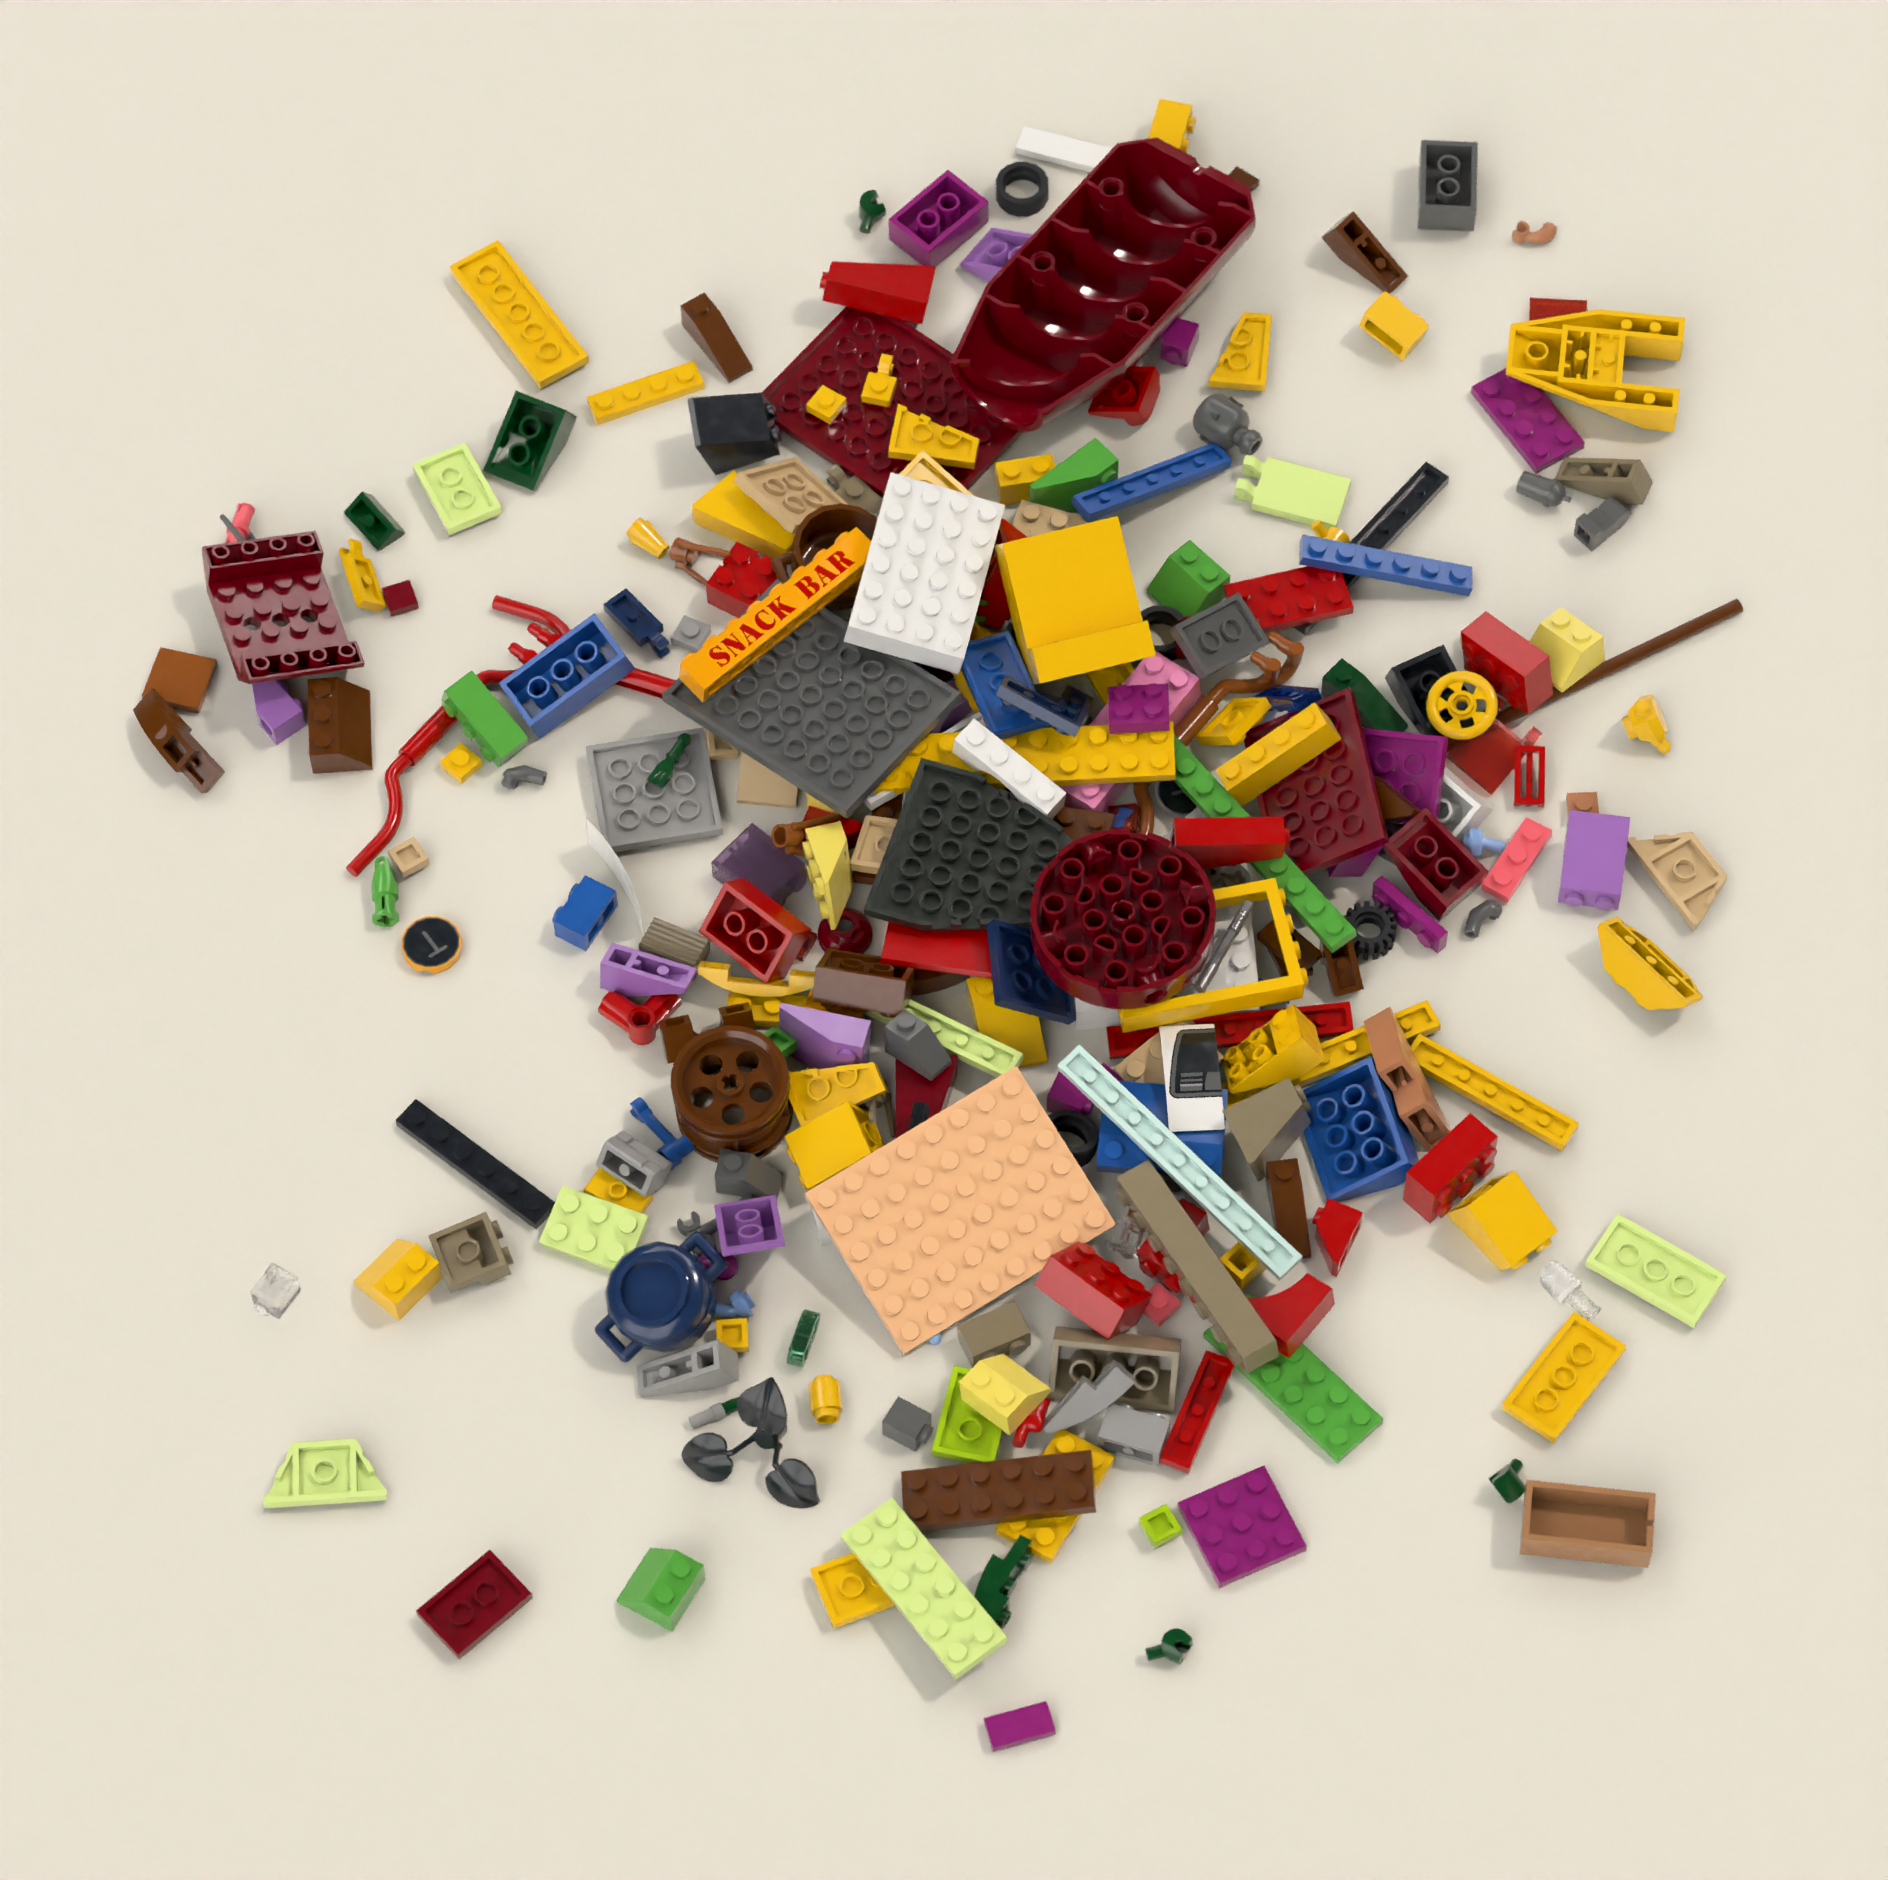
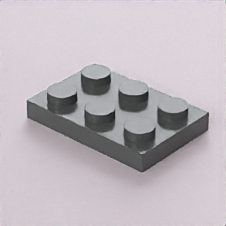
(1219, 636)

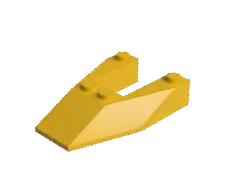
(1584, 358)

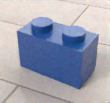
(584, 912)

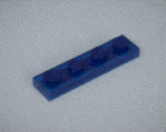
(1290, 697)

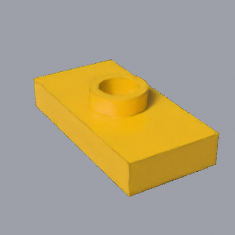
(612, 1190)

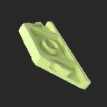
(324, 1475)

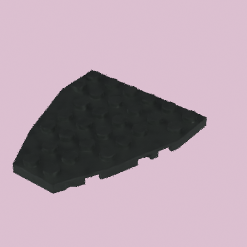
(962, 854)

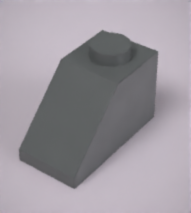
(915, 1045)
(745, 1173)

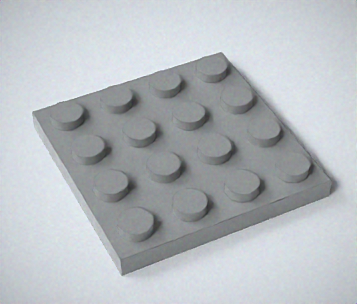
(642, 814)

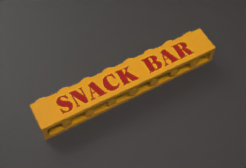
(775, 616)

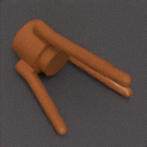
(687, 552)
(791, 834)

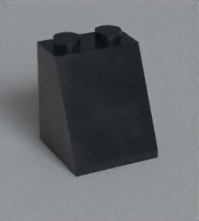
(734, 430)

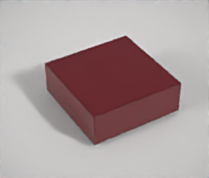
(400, 598)

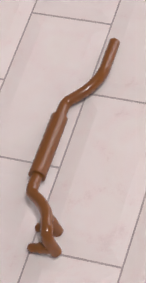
(1207, 706)

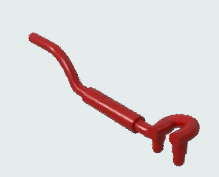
(636, 680)

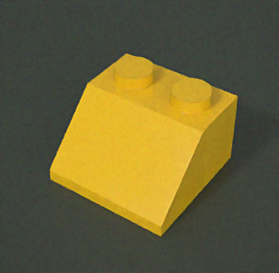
(400, 1277)

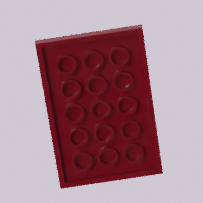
(1331, 798)

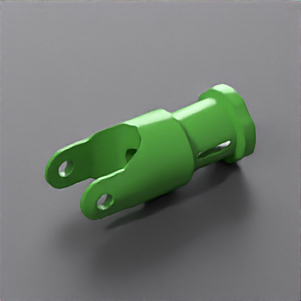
(384, 894)

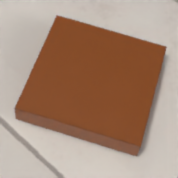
(181, 678)

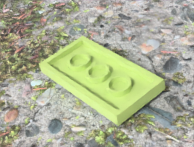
(1655, 1270)

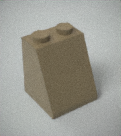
(1269, 1123)

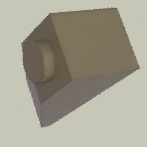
(1606, 478)

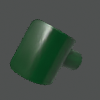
(870, 210)
(1508, 1482)
(1170, 1643)

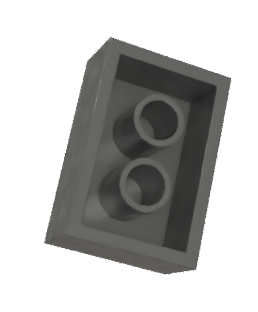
(1447, 185)

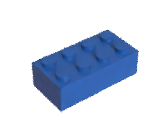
(566, 676)

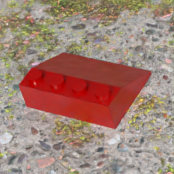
(942, 951)

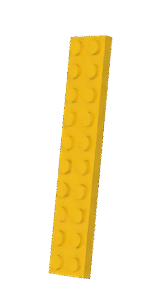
(1067, 760)

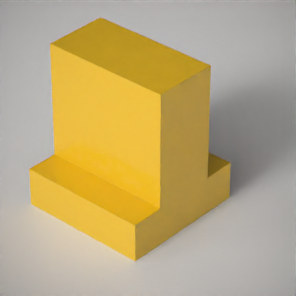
(1073, 601)

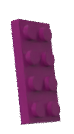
(1528, 420)

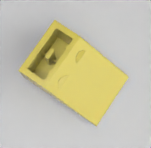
(828, 869)

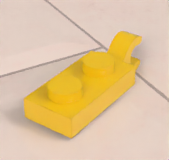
(362, 578)

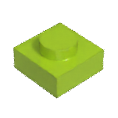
(1160, 1526)

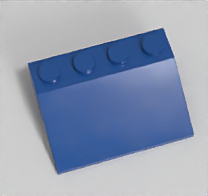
(1357, 1133)
(1119, 1153)

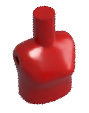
(1032, 1423)

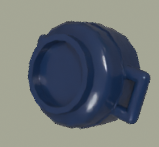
(661, 1297)

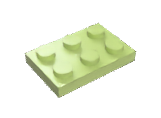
(457, 488)
(592, 1228)

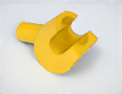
(1331, 533)

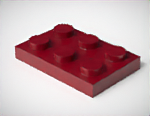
(474, 1604)

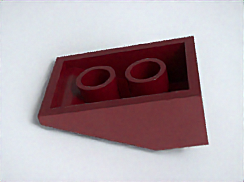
(1435, 864)

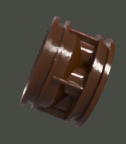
(726, 1048)

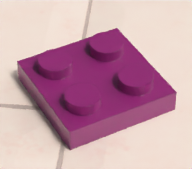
(1138, 708)

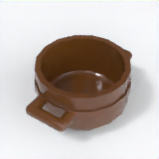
(819, 532)

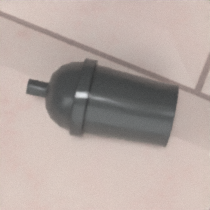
(1542, 489)

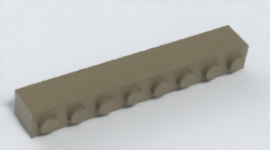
(1197, 1267)

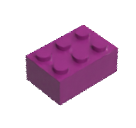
(938, 220)

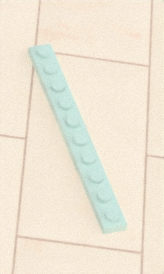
(1179, 1162)

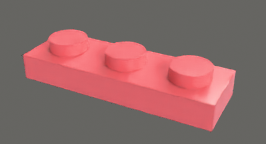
(1516, 860)

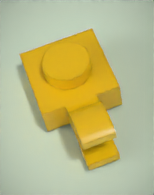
(880, 386)

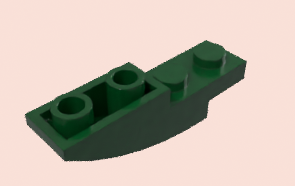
(999, 1580)

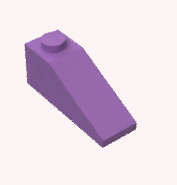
(642, 973)

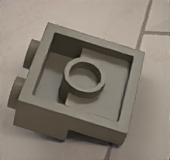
(471, 1252)

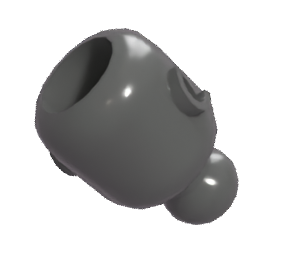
(1225, 424)

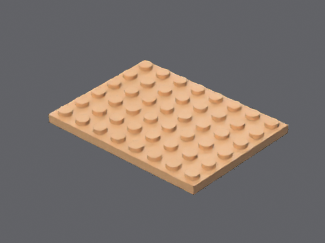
(959, 1209)

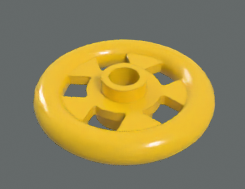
(1455, 681)

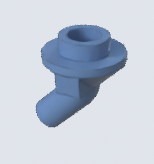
(740, 1305)

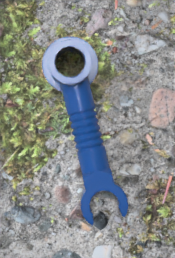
(674, 1148)

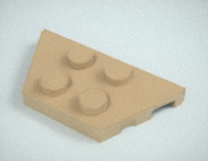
(1682, 872)

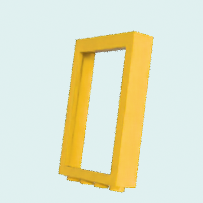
(1240, 996)

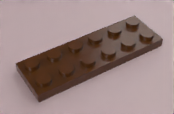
(999, 1491)

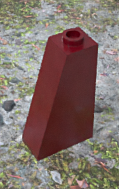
(914, 1087)

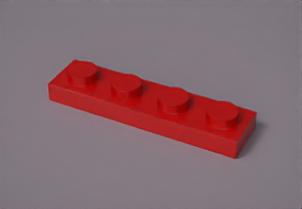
(1197, 1412)

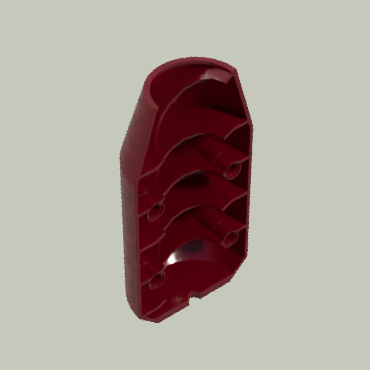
(1100, 282)

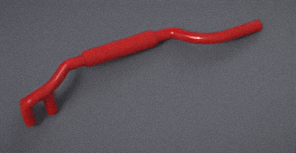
(419, 746)

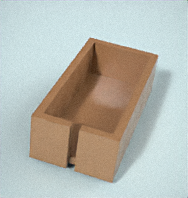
(1587, 1523)

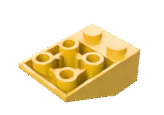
(1274, 1052)

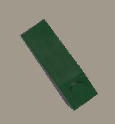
(1373, 708)

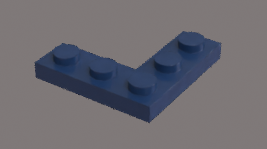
(1064, 716)

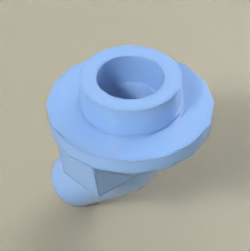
(1476, 843)

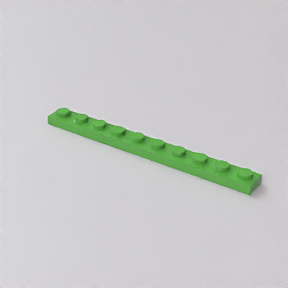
(1300, 892)

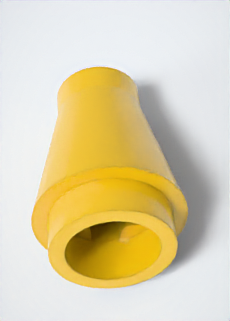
(647, 538)

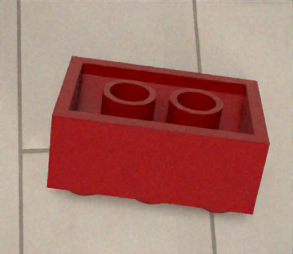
(993, 589)

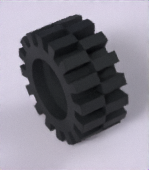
(1375, 916)

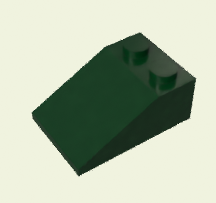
(529, 441)

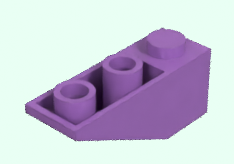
(277, 711)

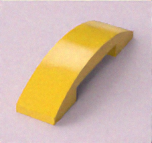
(720, 975)

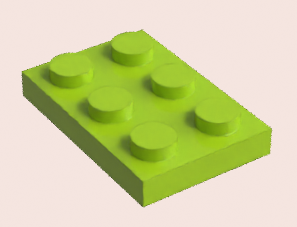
(963, 1431)

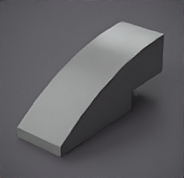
(1089, 1398)

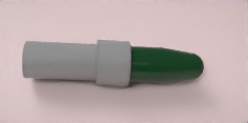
(715, 1413)

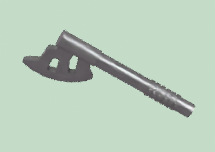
(1209, 970)

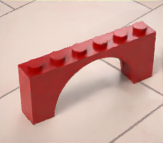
(1288, 1314)

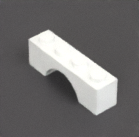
(989, 754)

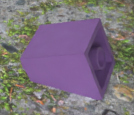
(1593, 860)

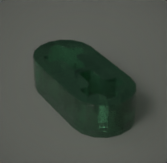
(803, 1338)

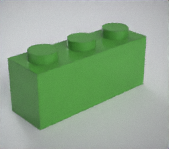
(484, 719)

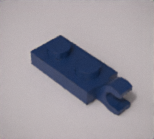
(637, 621)

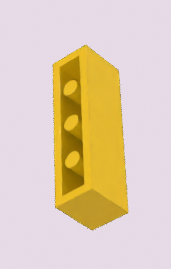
(1278, 754)

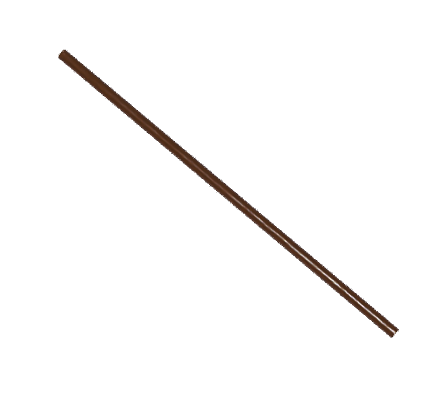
(1630, 657)

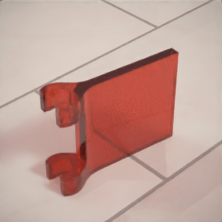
(1490, 755)

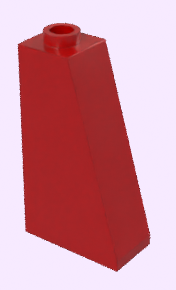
(880, 288)
(1230, 839)

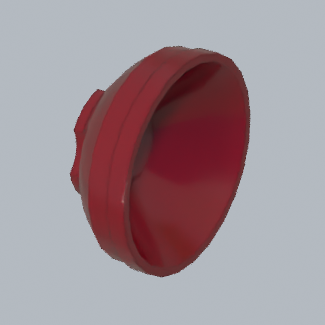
(855, 940)

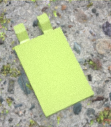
(1293, 491)

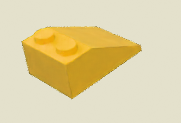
(1005, 1025)

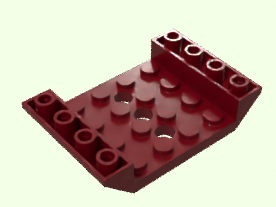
(270, 583)

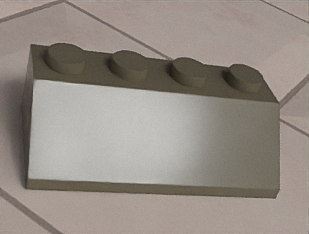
(1148, 1358)

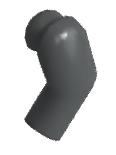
(524, 773)

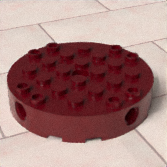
(1082, 913)

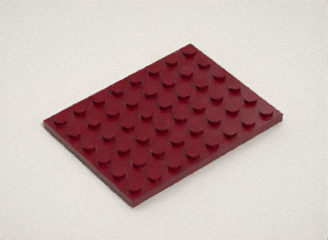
(863, 431)

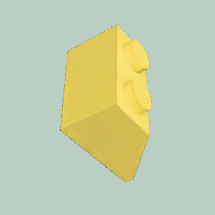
(1571, 646)
(1002, 1391)

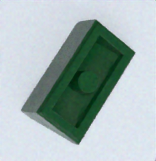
(373, 521)

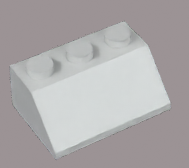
(1460, 806)

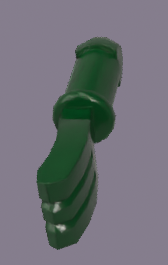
(664, 770)

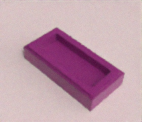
(1019, 1726)

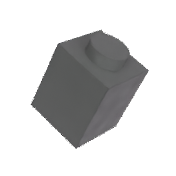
(907, 1424)

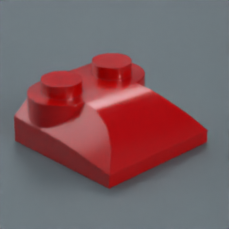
(1131, 398)

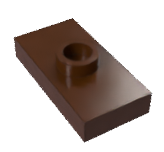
(1309, 953)

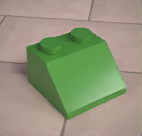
(1189, 581)
(663, 1586)

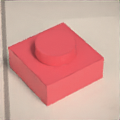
(1161, 1305)

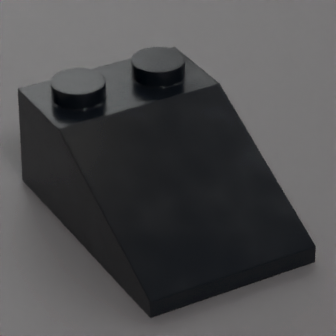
(1412, 682)

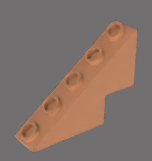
(1405, 1079)

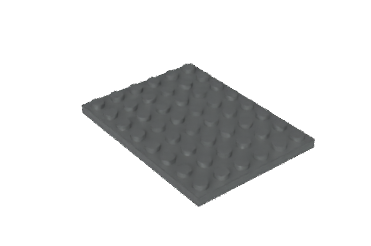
(823, 711)

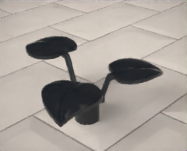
(764, 1408)

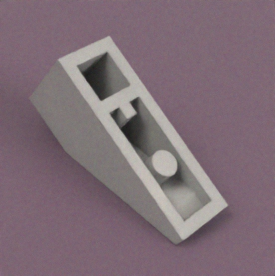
(689, 1370)

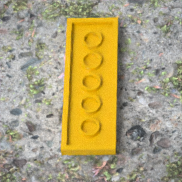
(519, 314)

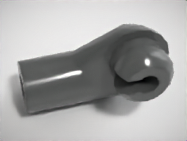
(1478, 914)

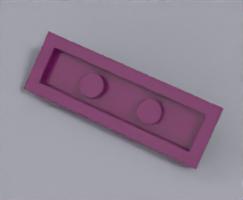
(1409, 915)

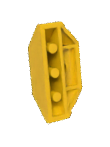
(1644, 968)

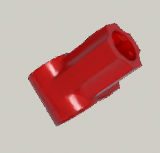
(629, 1015)

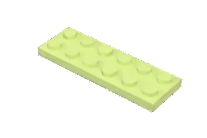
(924, 1588)

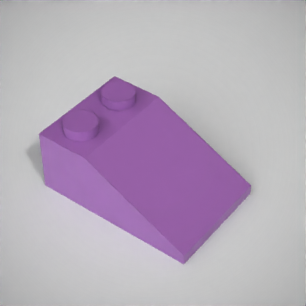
(993, 252)
(826, 1037)
(749, 1225)

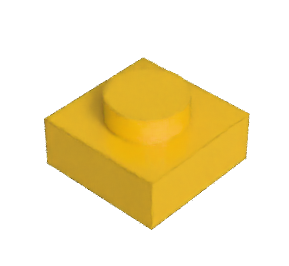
(826, 404)
(461, 763)
(733, 1333)

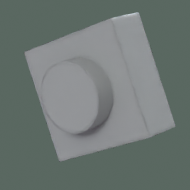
(690, 634)

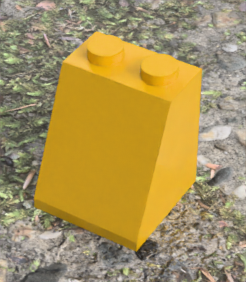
(832, 1143)
(1504, 1221)

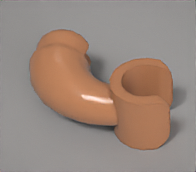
(1541, 236)

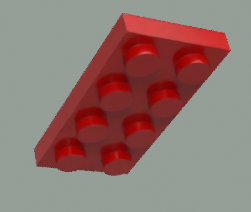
(1294, 597)

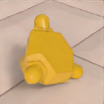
(1647, 723)

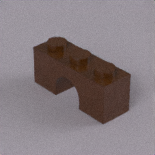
(679, 1031)

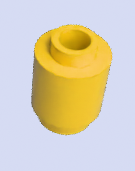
(825, 1399)

